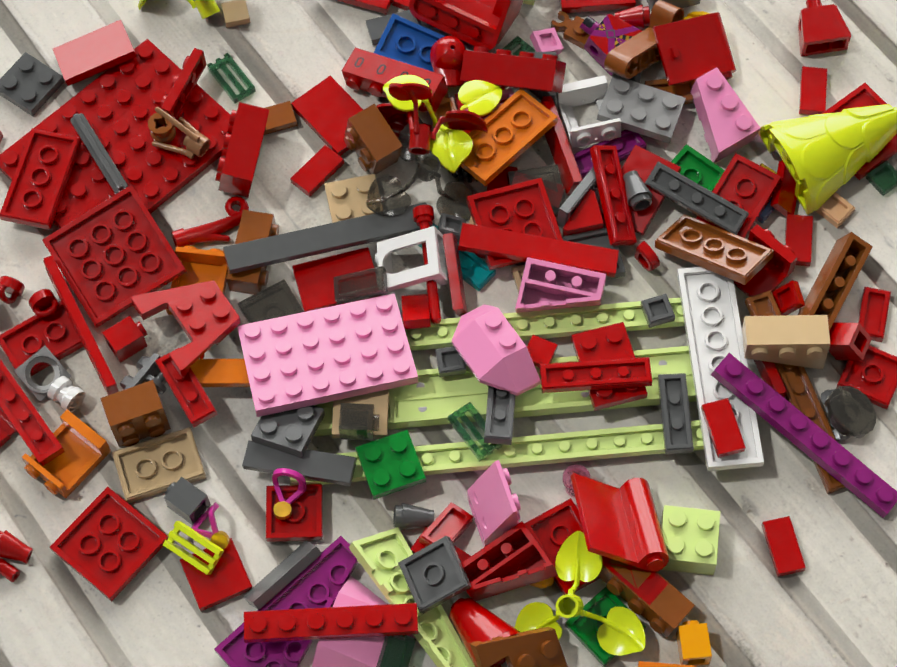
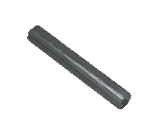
(98, 153)

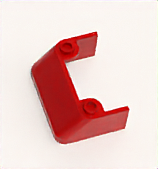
(468, 19)

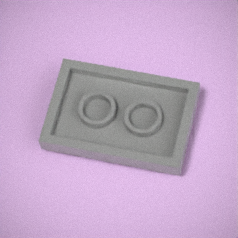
(641, 108)

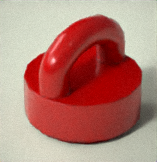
(10, 286)
(42, 300)

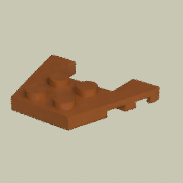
(526, 649)

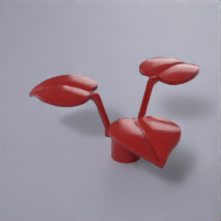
(419, 133)

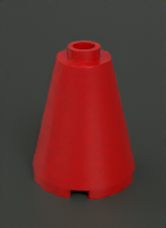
(478, 624)

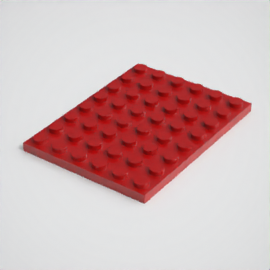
(119, 113)

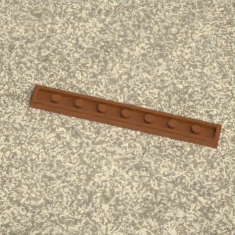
(798, 385)

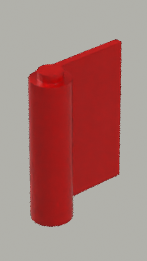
(621, 522)

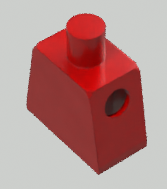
(822, 29)

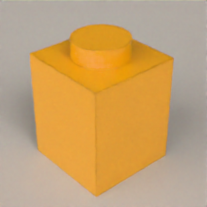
(693, 643)

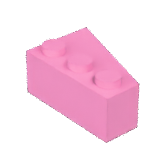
(723, 115)
(558, 287)

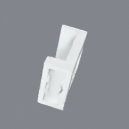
(582, 93)
(434, 270)

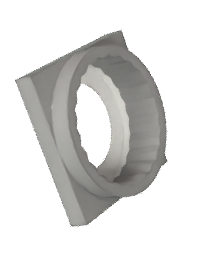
(42, 355)

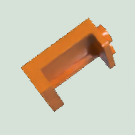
(201, 267)
(82, 455)

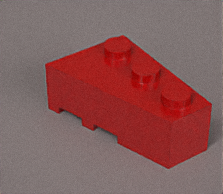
(507, 564)

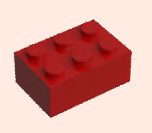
(241, 149)

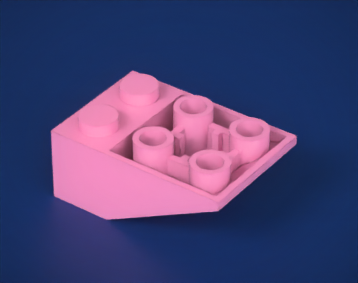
(492, 503)

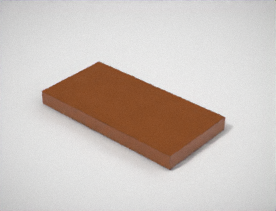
(714, 249)

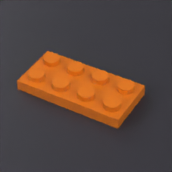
(510, 133)

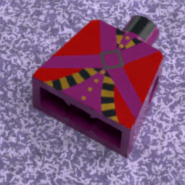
(606, 36)

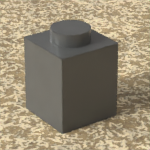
(186, 500)

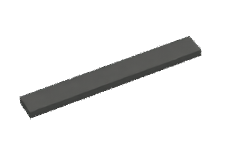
(318, 240)

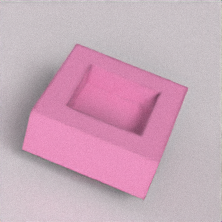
(546, 41)

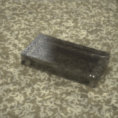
(360, 285)

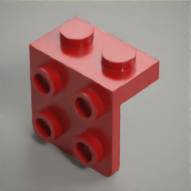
(775, 270)

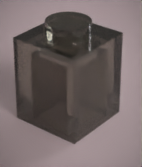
(358, 421)

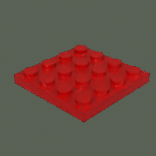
(114, 255)

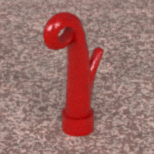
(212, 230)

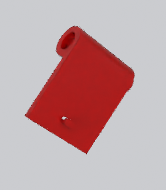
(694, 48)

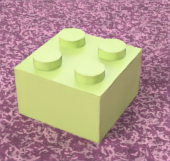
(691, 539)

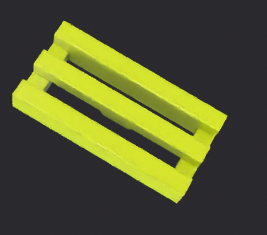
(174, 536)

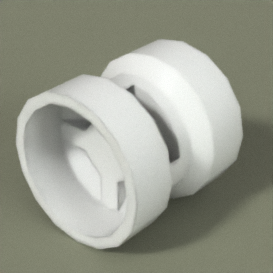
(66, 394)

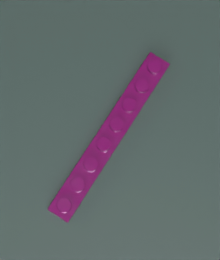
(806, 435)

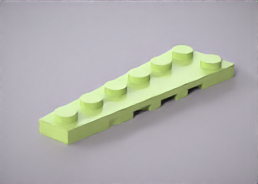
(436, 634)

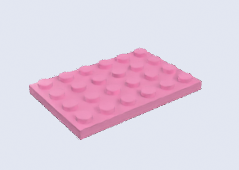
(326, 355)

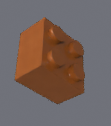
(372, 140)
(135, 414)

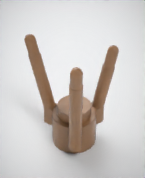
(195, 142)

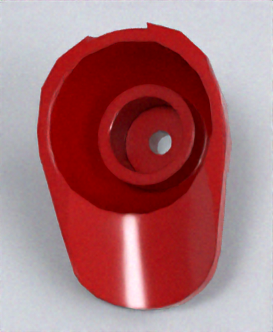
(448, 61)

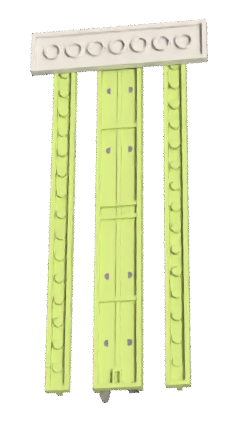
(712, 331)

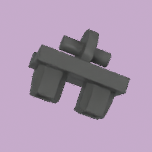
(147, 371)

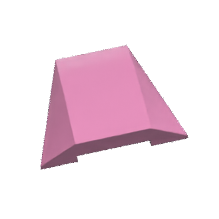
(356, 650)

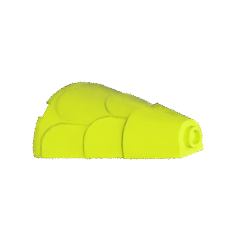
(829, 148)

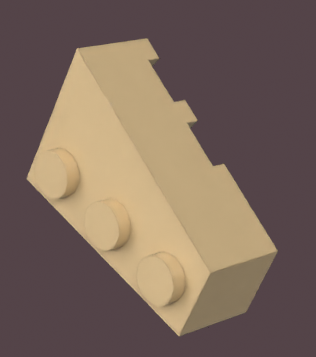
(787, 339)

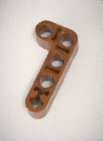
(642, 50)

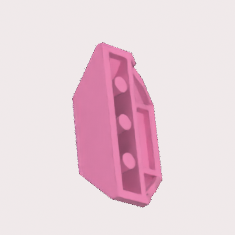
(495, 351)

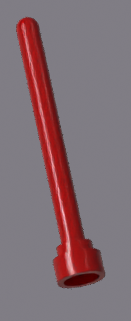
(423, 216)

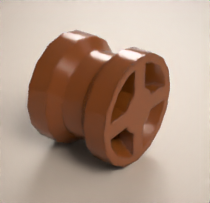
(161, 134)

